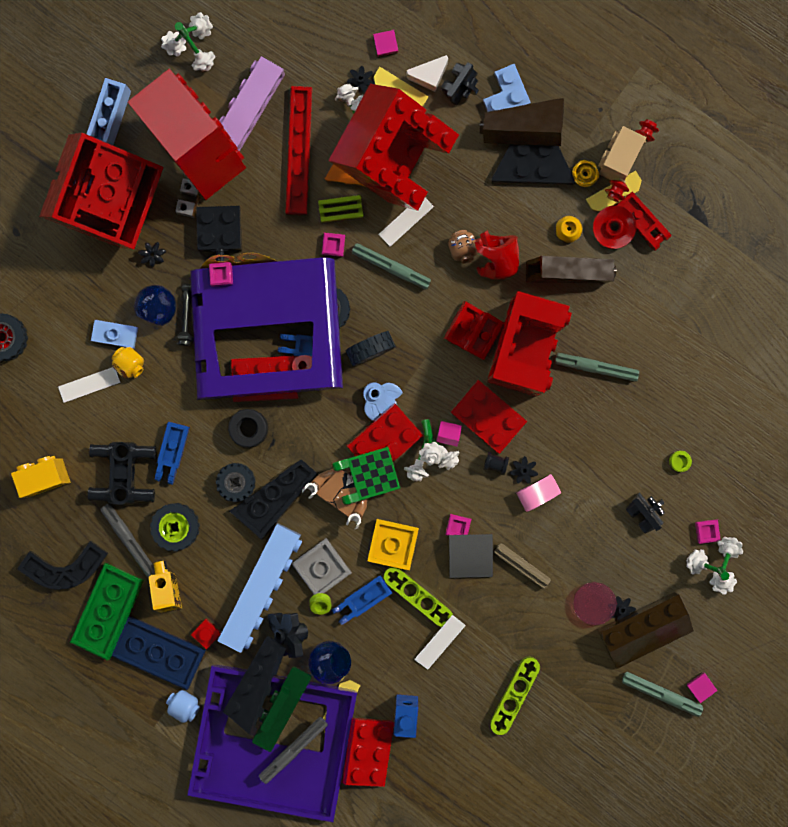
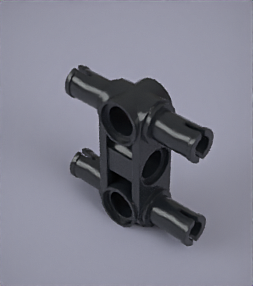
(122, 473)

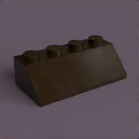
(646, 629)

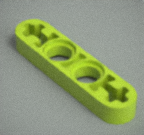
(420, 594)
(518, 697)

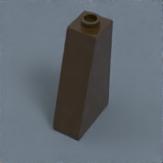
(525, 124)
(569, 270)

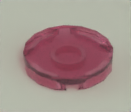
(594, 603)

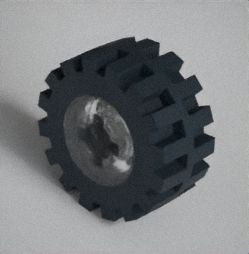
(245, 480)

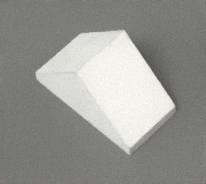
(428, 74)

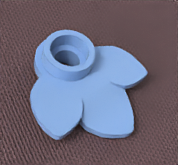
(385, 398)

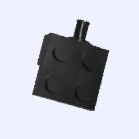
(219, 229)

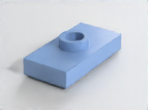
(114, 334)

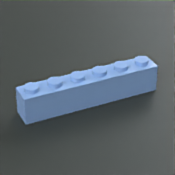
(108, 114)
(259, 588)

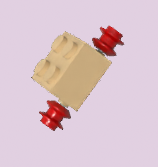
(619, 160)

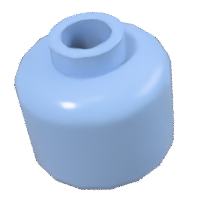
(182, 706)

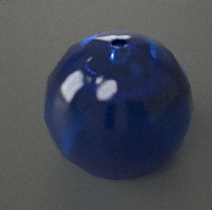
(155, 305)
(329, 662)

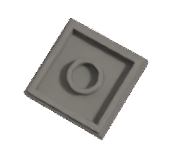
(321, 567)

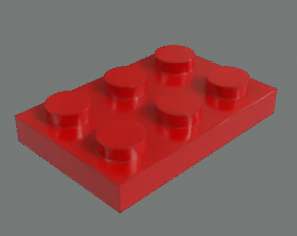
(263, 365)
(488, 416)
(389, 430)
(368, 752)

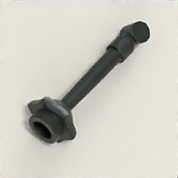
(184, 337)

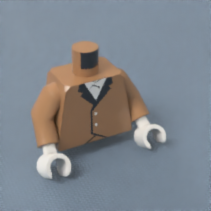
(332, 487)

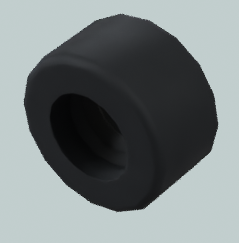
(236, 421)

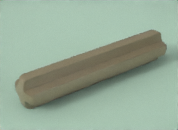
(522, 565)

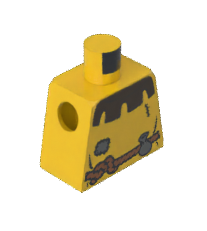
(164, 598)

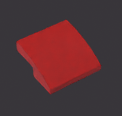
(473, 330)

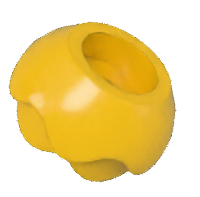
(591, 170)
(565, 235)

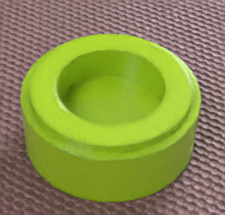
(680, 461)
(320, 603)

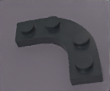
(64, 577)

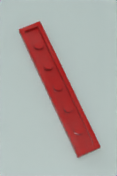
(298, 150)

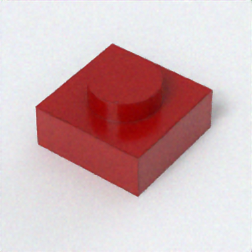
(206, 633)

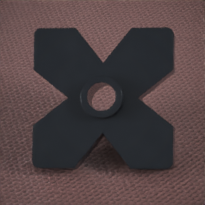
(288, 632)

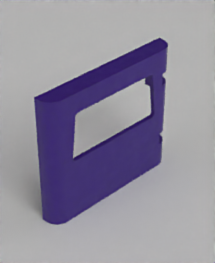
(264, 297)
(304, 787)

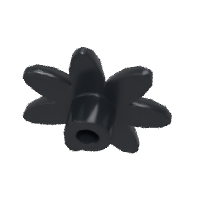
(360, 83)
(152, 254)
(519, 471)
(623, 605)

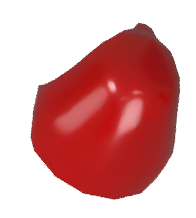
(502, 252)

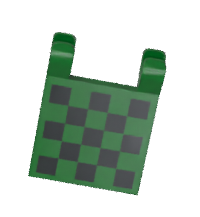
(371, 474)

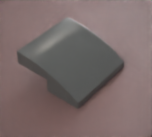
(471, 555)

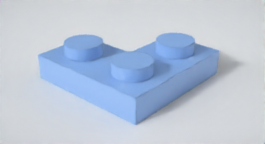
(512, 89)

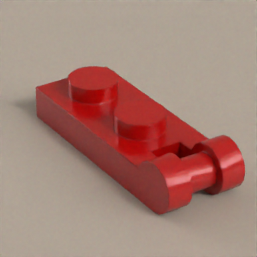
(645, 221)

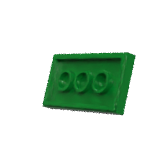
(107, 611)

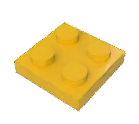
(393, 544)

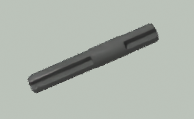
(128, 539)
(293, 750)

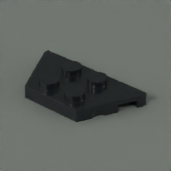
(533, 165)

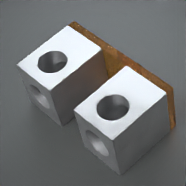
(191, 210)

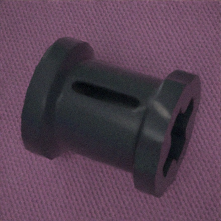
(496, 463)

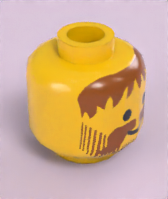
(127, 362)

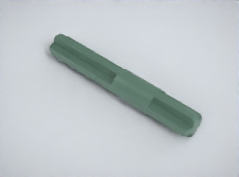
(391, 266)
(596, 367)
(662, 694)

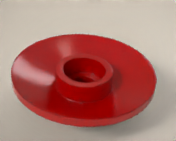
(606, 235)

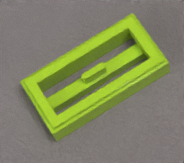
(341, 208)

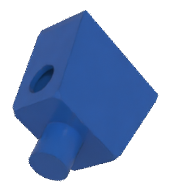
(406, 716)

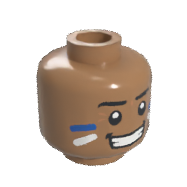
(462, 246)

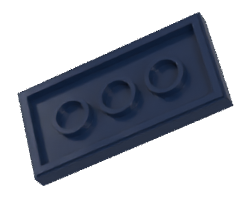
(158, 652)

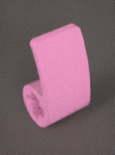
(538, 493)

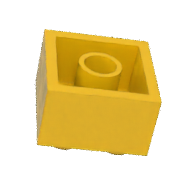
(39, 478)

